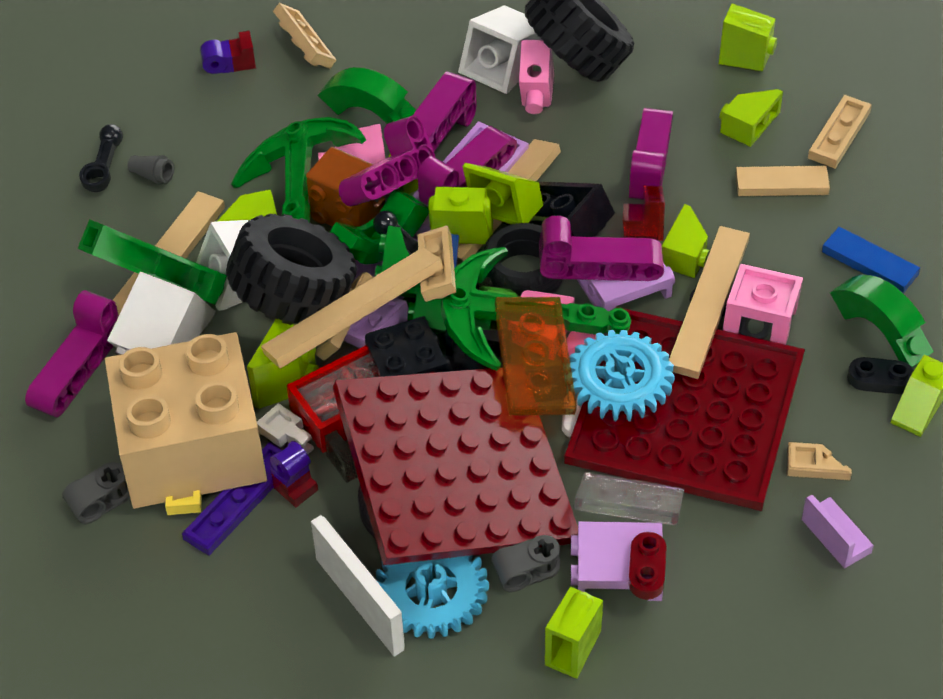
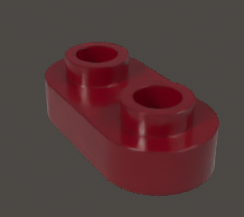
(647, 562)

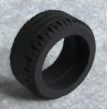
(519, 240)

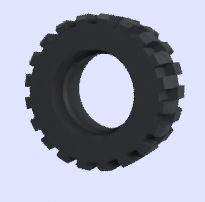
(582, 35)
(289, 267)

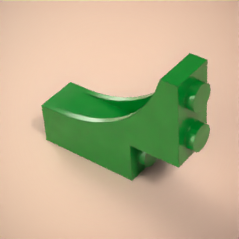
(394, 250)
(151, 260)

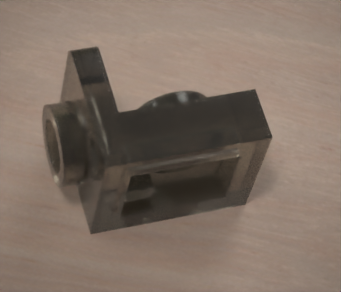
(340, 455)

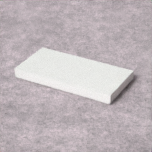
(358, 585)

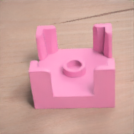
(763, 297)

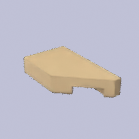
(814, 462)

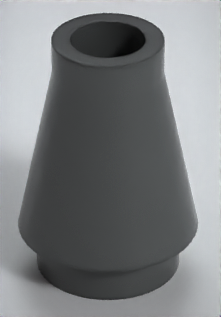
(153, 168)

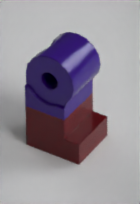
(229, 54)
(292, 474)

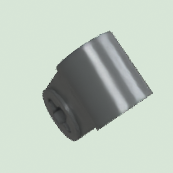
(96, 494)
(525, 564)

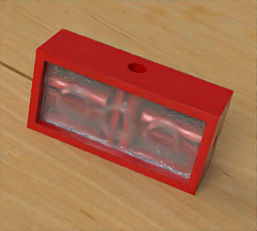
(314, 398)

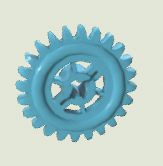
(619, 390)
(467, 601)

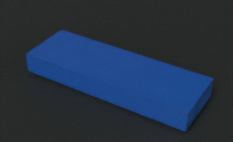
(870, 259)

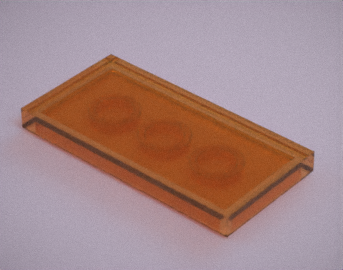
(535, 356)

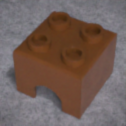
(323, 190)

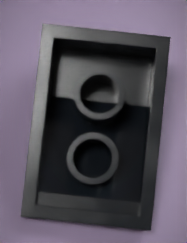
(580, 203)

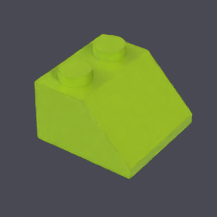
(511, 196)
(267, 379)

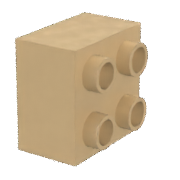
(184, 419)

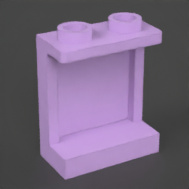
(616, 292)
(605, 554)

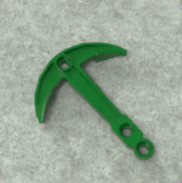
(296, 145)
(470, 303)

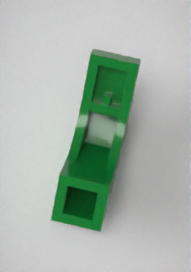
(367, 90)
(364, 240)
(888, 310)

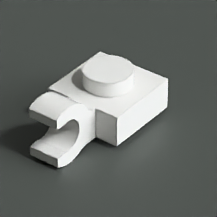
(284, 426)

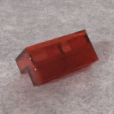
(645, 219)

